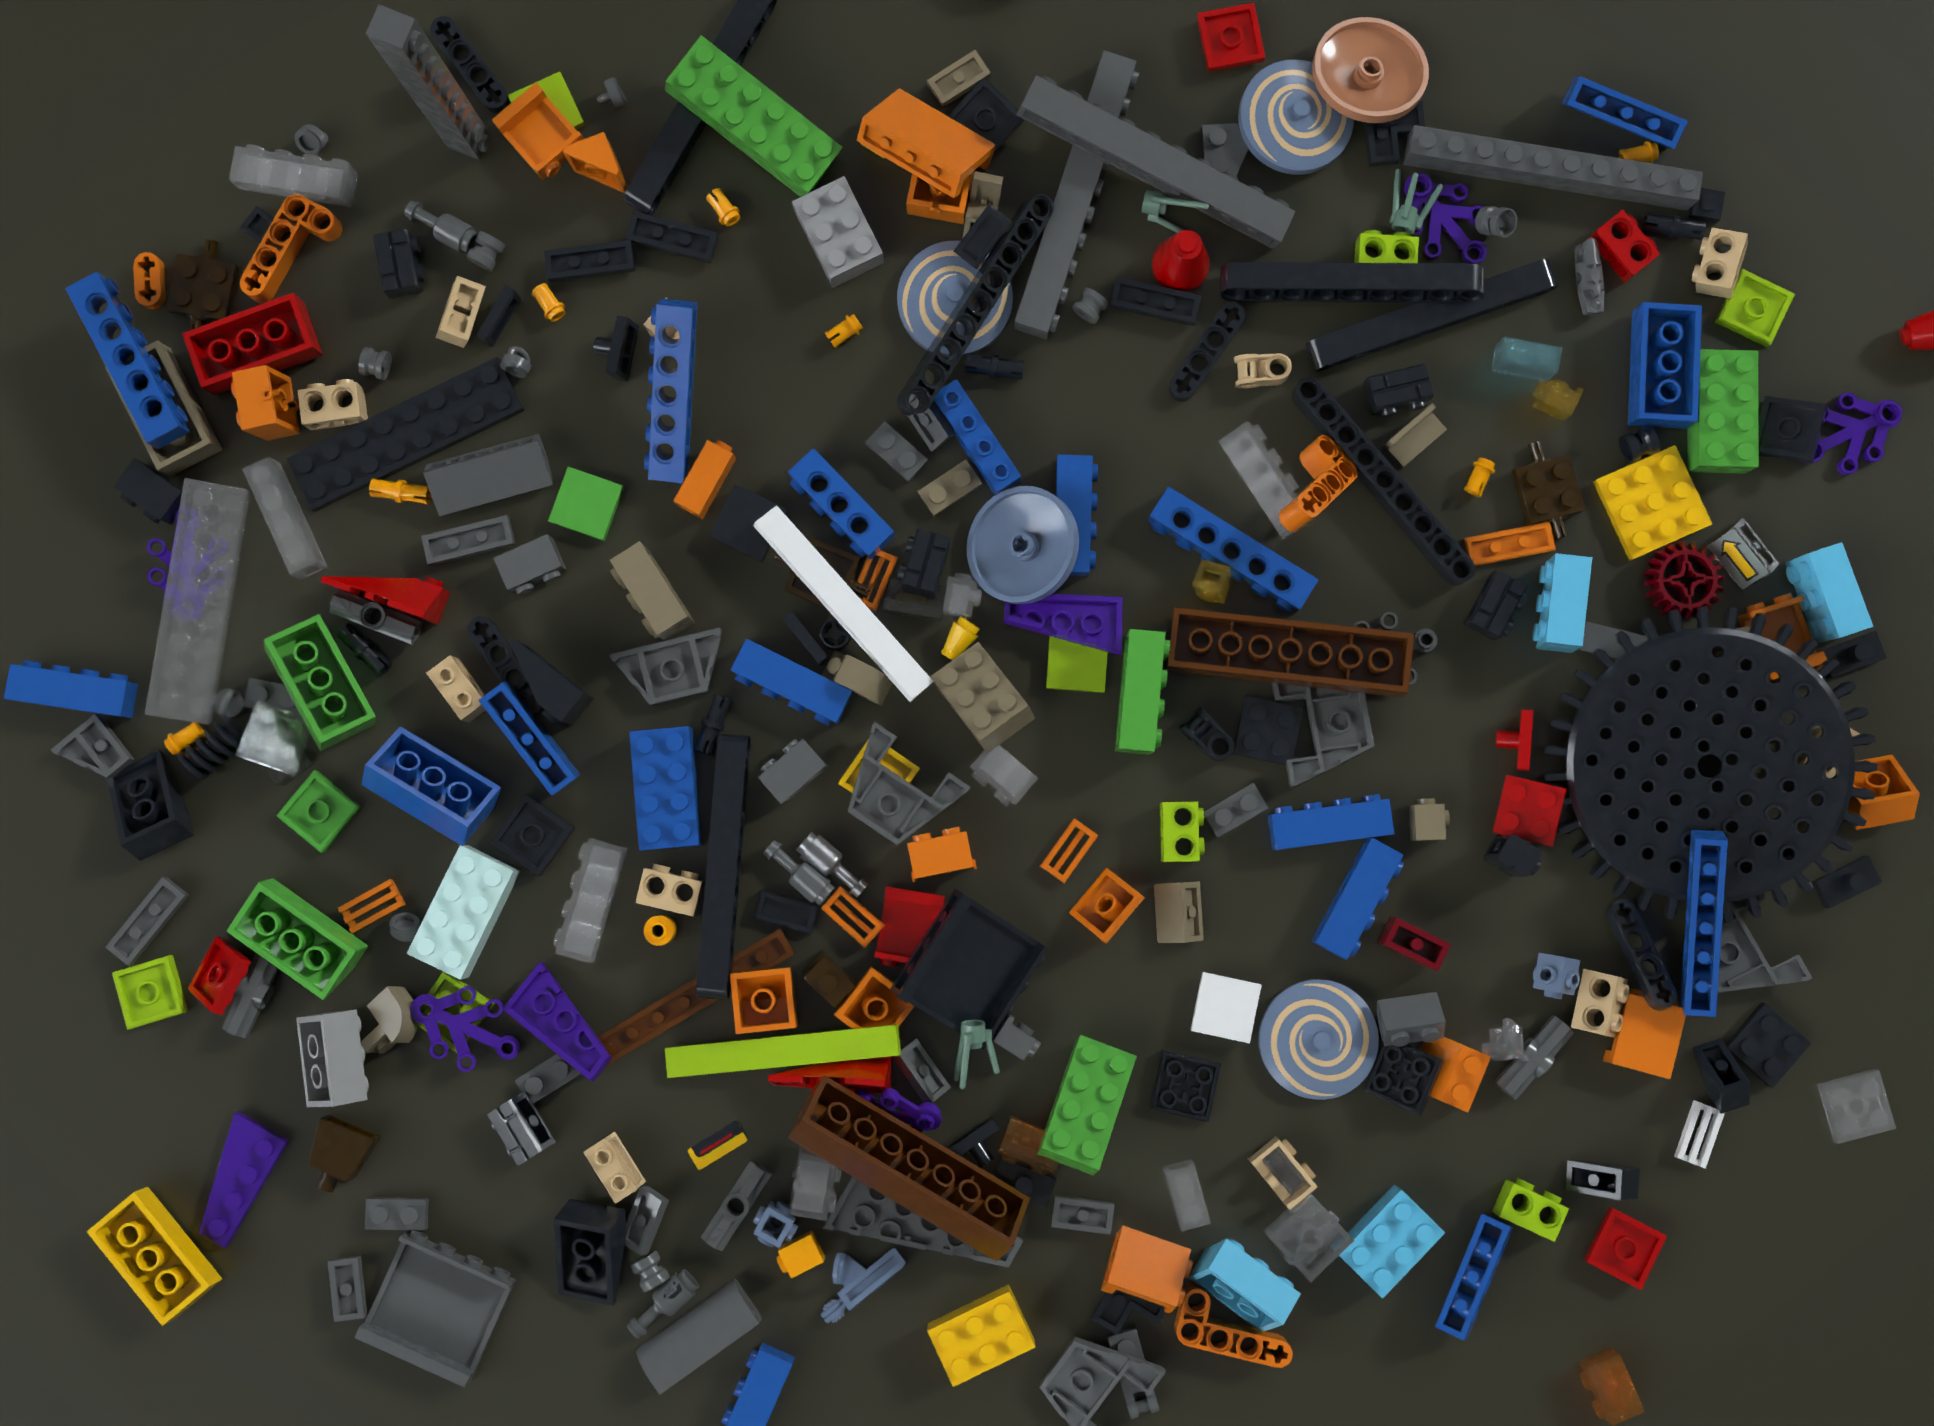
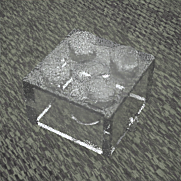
(813, 1186)
(1309, 1236)

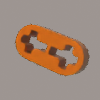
(143, 282)

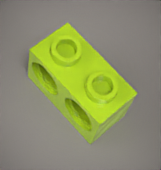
(1385, 247)
(1172, 831)
(1528, 1213)

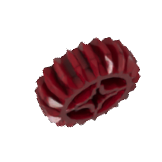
(1683, 593)

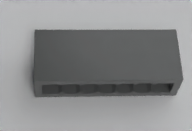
(488, 474)
(697, 1336)

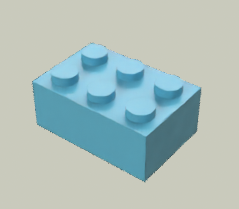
(1830, 593)
(1562, 603)
(1390, 1240)
(1245, 1285)

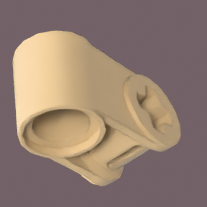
(1260, 370)

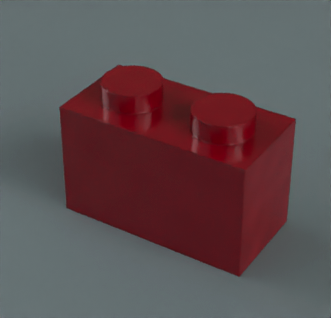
(1413, 943)

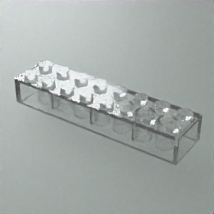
(197, 601)

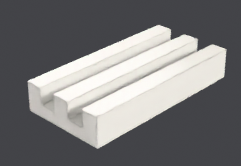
(1698, 1138)

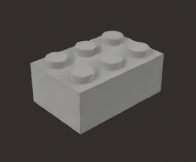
(838, 232)
(332, 1058)

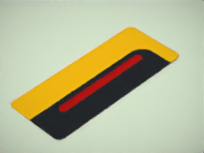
(717, 1145)

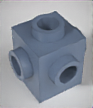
(1556, 975)
(770, 1234)

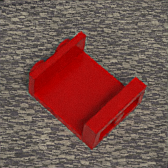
(906, 921)

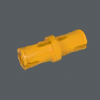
(400, 491)

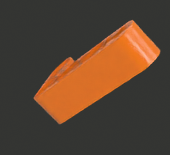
(286, 251)
(1331, 476)
(1234, 1334)

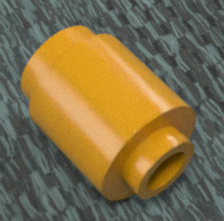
(668, 925)

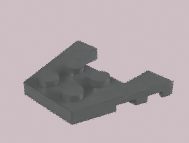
(1337, 725)
(889, 801)
(1744, 964)
(1087, 1376)

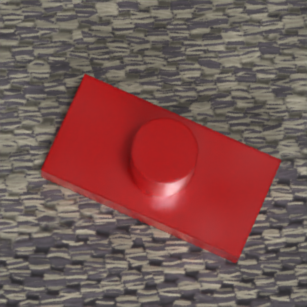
(1519, 740)

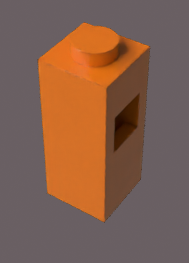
(705, 478)

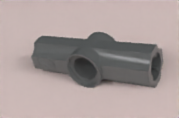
(360, 611)
(251, 997)
(1537, 1058)
(726, 1220)

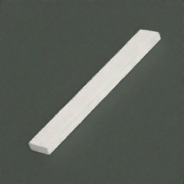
(843, 603)

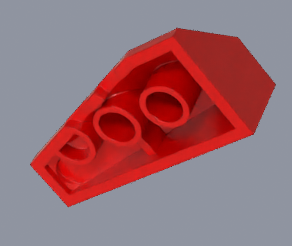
(408, 595)
(868, 1074)

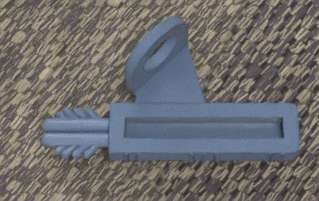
(859, 1281)

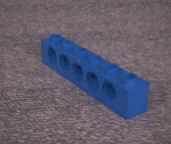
(87, 298)
(684, 318)
(1299, 581)
(1703, 922)

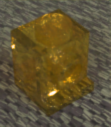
(1556, 398)
(1211, 587)

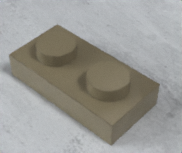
(958, 78)
(950, 488)

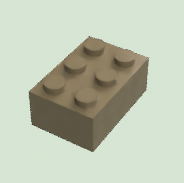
(650, 592)
(983, 697)

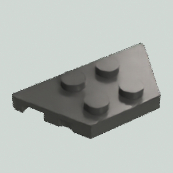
(671, 667)

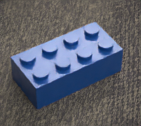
(1664, 365)
(430, 786)
(666, 788)

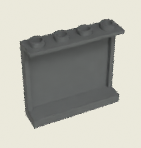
(436, 1308)

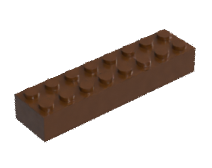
(1290, 652)
(910, 1168)

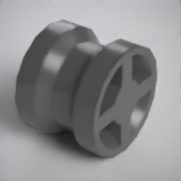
(1090, 305)
(374, 363)

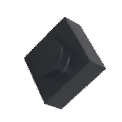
(1709, 206)

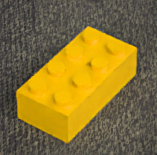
(154, 1255)

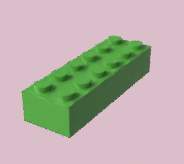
(752, 117)

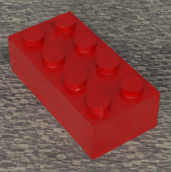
(267, 334)

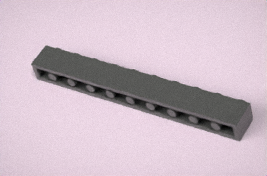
(428, 81)
(1155, 161)
(1552, 168)
(1072, 207)

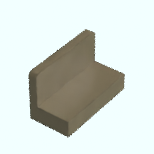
(1414, 437)
(1178, 912)

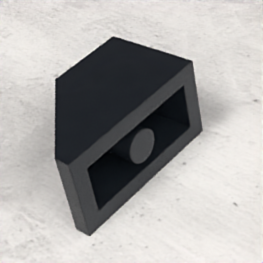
(1722, 1076)
(1603, 1179)

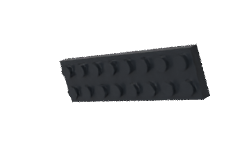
(405, 434)

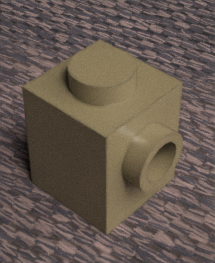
(1428, 820)

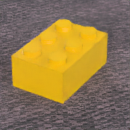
(980, 1335)

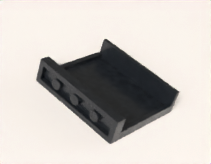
(969, 966)

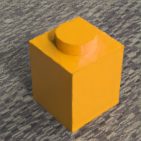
(800, 1254)

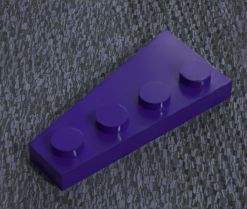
(1073, 618)
(554, 1019)
(242, 1172)

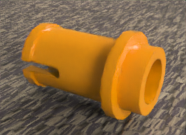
(1645, 153)
(727, 213)
(553, 309)
(846, 329)
(1482, 470)
(186, 736)

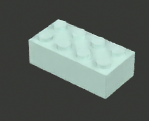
(463, 912)

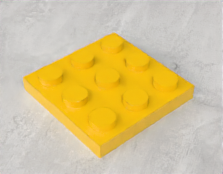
(1652, 502)

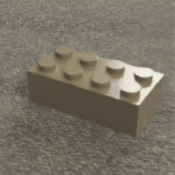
(200, 440)

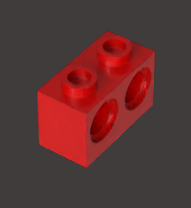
(1617, 251)

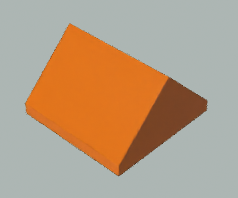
(596, 160)
(1106, 905)
(873, 1003)

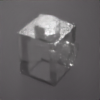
(961, 596)

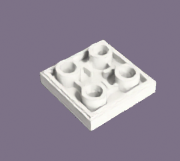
(1225, 1007)

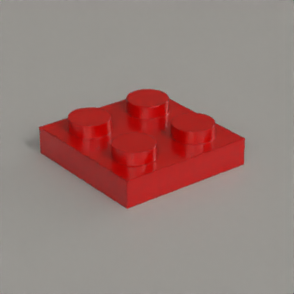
(1231, 37)
(1529, 810)
(219, 975)
(1625, 1248)

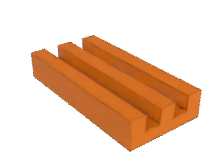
(883, 556)
(1083, 830)
(350, 918)
(873, 919)

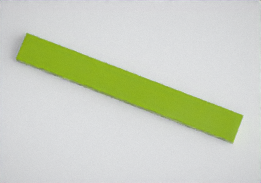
(783, 1051)

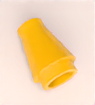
(960, 638)

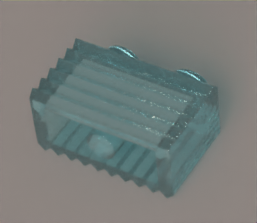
(1526, 359)

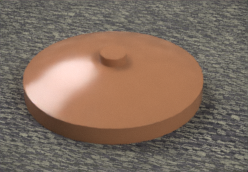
(1370, 70)

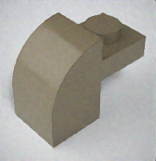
(984, 190)
(858, 677)
(395, 1020)

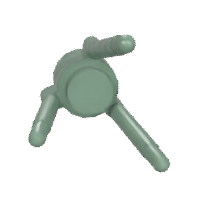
(1156, 203)
(1406, 217)
(972, 1036)

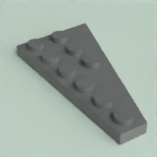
(874, 1215)

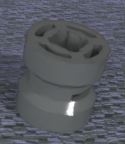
(1496, 221)
(485, 251)
(650, 1272)

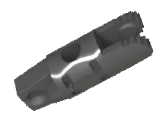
(1589, 277)

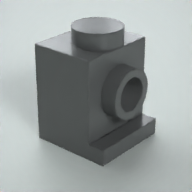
(1017, 1039)

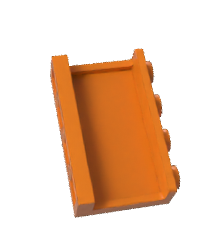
(924, 141)

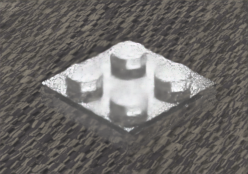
(274, 738)
(1856, 1106)

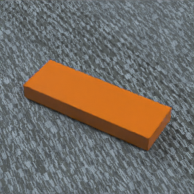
(1510, 544)

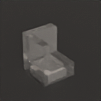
(1505, 1042)

